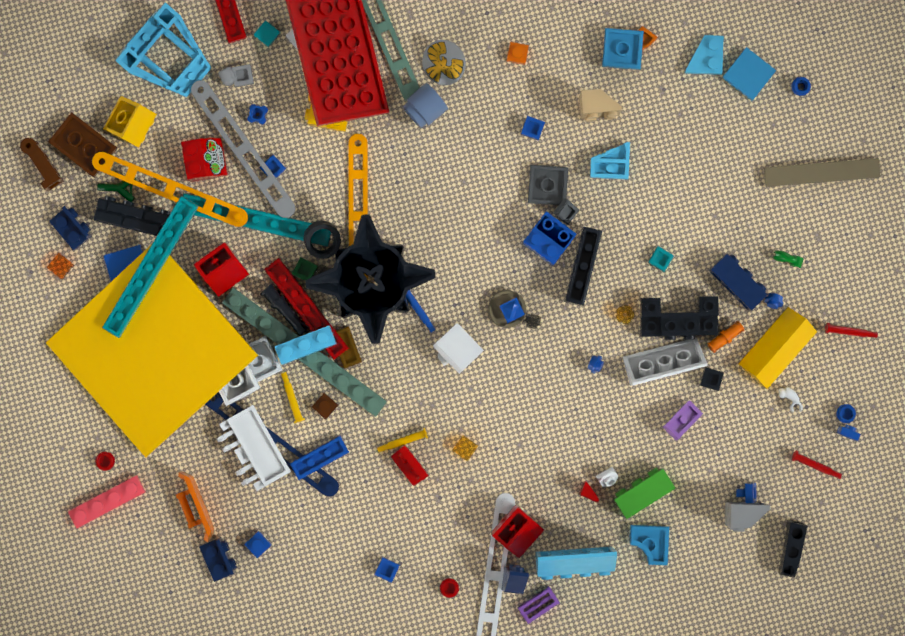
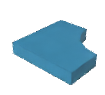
(653, 541)

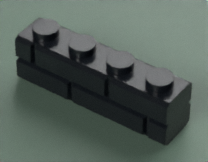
(130, 217)
(583, 266)

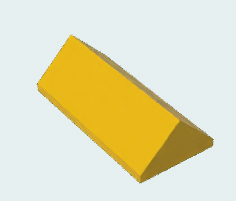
(777, 347)

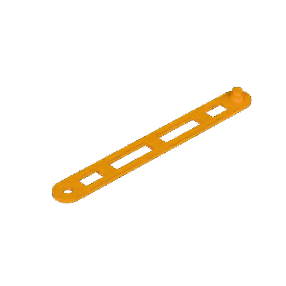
(357, 174)
(236, 216)

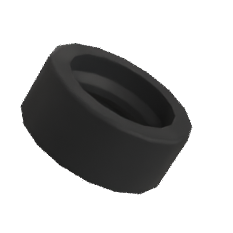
(322, 254)

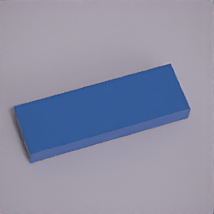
(319, 458)

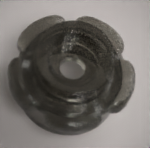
(532, 321)

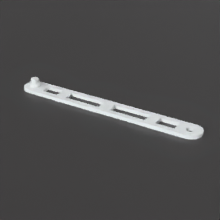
(503, 504)

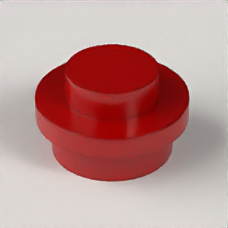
(105, 461)
(449, 587)

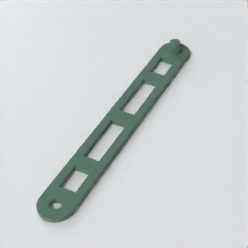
(409, 88)

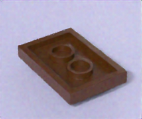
(81, 143)

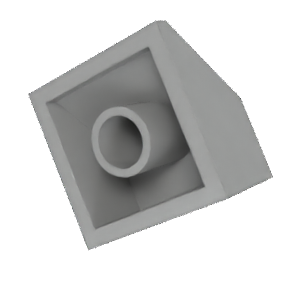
(743, 515)

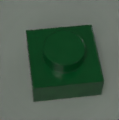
(304, 269)

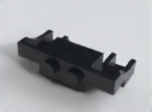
(684, 324)

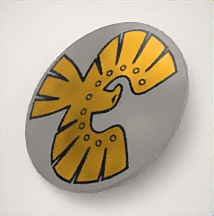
(444, 62)

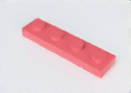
(106, 501)

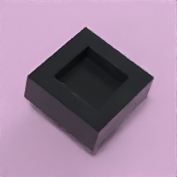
(711, 379)

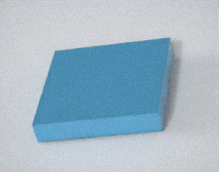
(622, 49)
(749, 74)

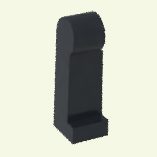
(792, 548)

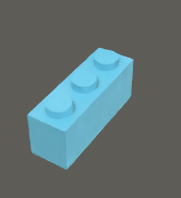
(305, 345)

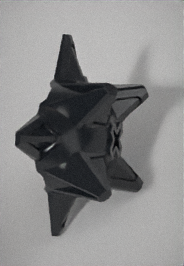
(376, 260)

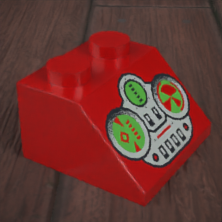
(204, 159)

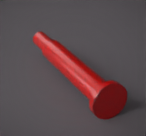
(849, 331)
(814, 464)

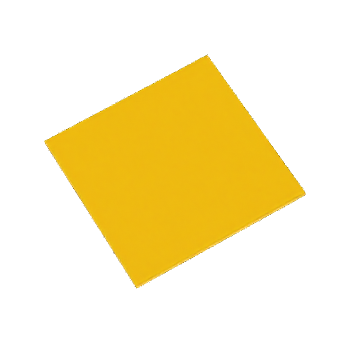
(163, 364)

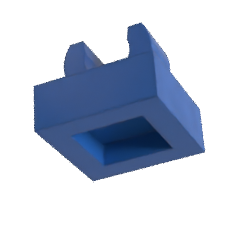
(749, 493)

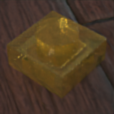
(465, 448)

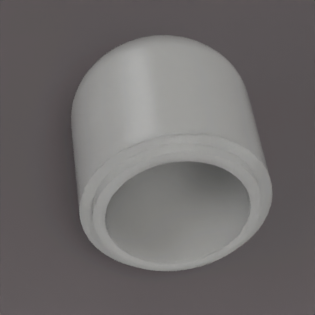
(227, 76)

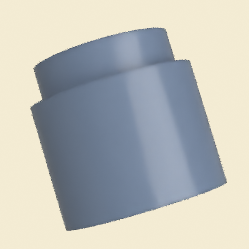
(425, 106)

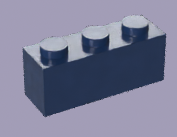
(738, 281)

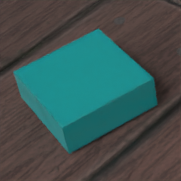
(267, 33)
(661, 259)

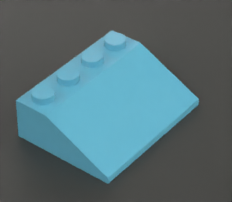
(575, 561)

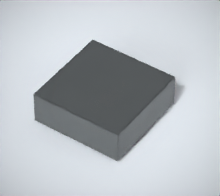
(566, 211)

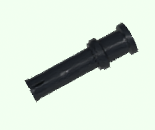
(278, 302)

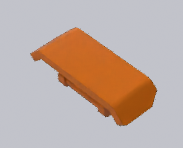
(199, 503)

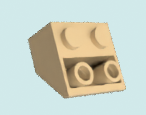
(597, 104)

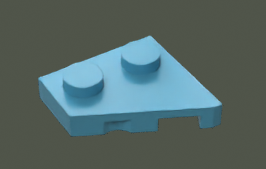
(707, 57)
(612, 163)

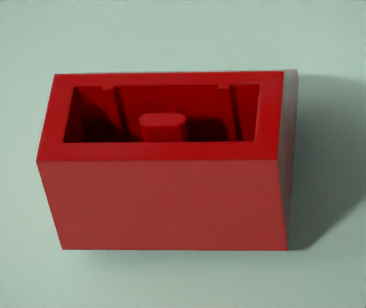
(221, 269)
(517, 531)

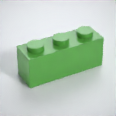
(643, 492)

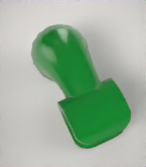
(781, 256)

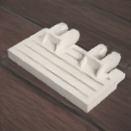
(255, 447)

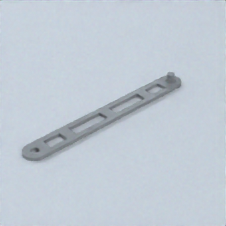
(284, 206)

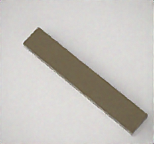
(822, 172)

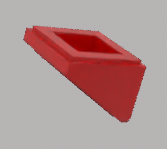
(587, 492)

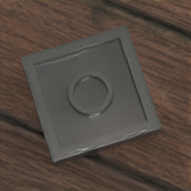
(547, 184)

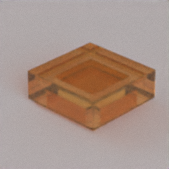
(60, 266)

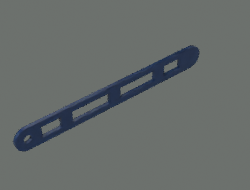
(327, 486)

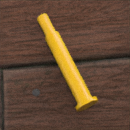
(292, 399)
(404, 440)

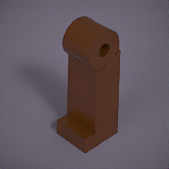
(42, 162)

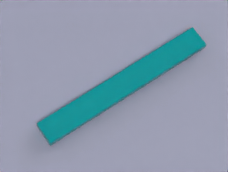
(267, 222)
(150, 266)

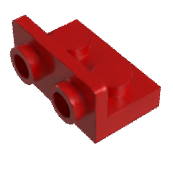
(409, 465)

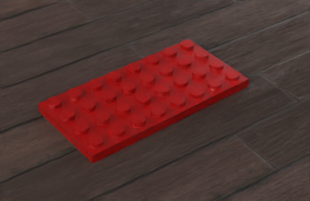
(337, 60)

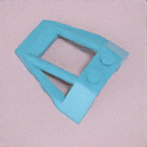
(147, 35)

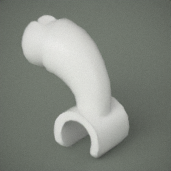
(790, 394)

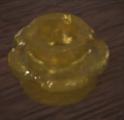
(625, 319)

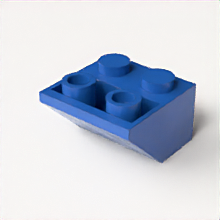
(549, 238)

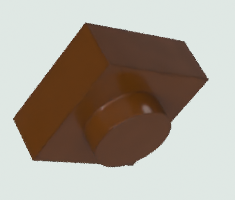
(325, 406)

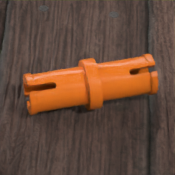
(725, 336)

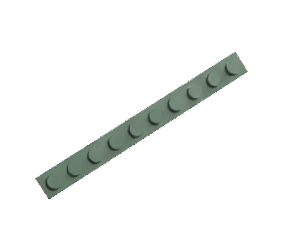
(317, 361)

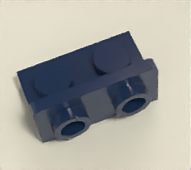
(71, 228)
(218, 559)

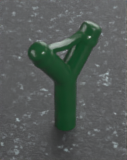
(118, 188)

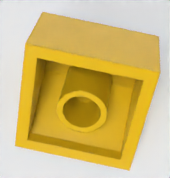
(130, 121)

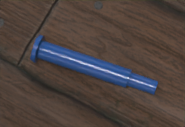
(419, 311)

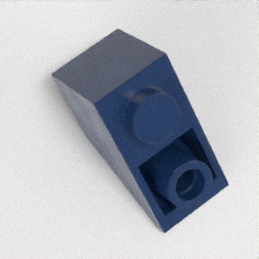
(514, 579)

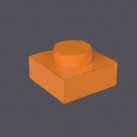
(517, 53)

